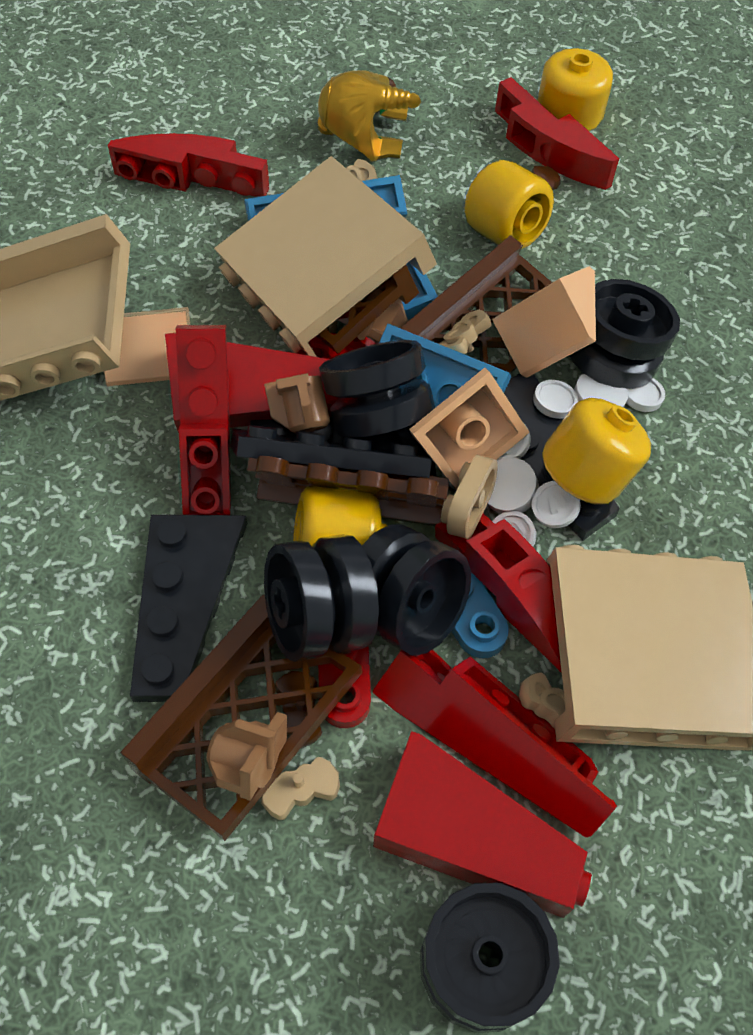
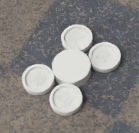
(557, 398)
(518, 490)

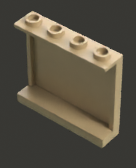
(319, 252)
(62, 306)
(653, 649)

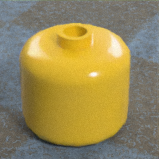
(577, 85)
(509, 202)
(596, 450)
(336, 512)

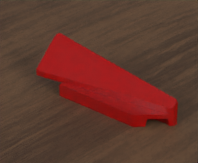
(494, 731)

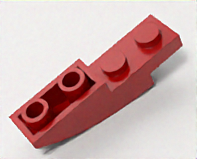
(552, 141)
(179, 159)
(204, 419)
(515, 576)

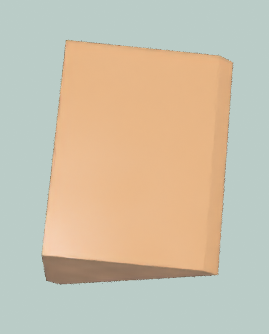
(550, 322)
(144, 346)
(469, 424)

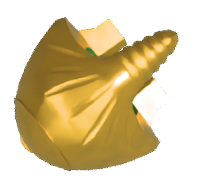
(348, 110)

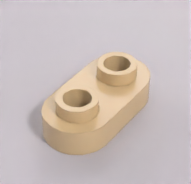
(474, 491)

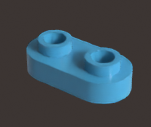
(481, 609)

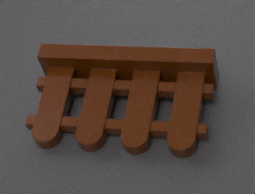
(399, 496)

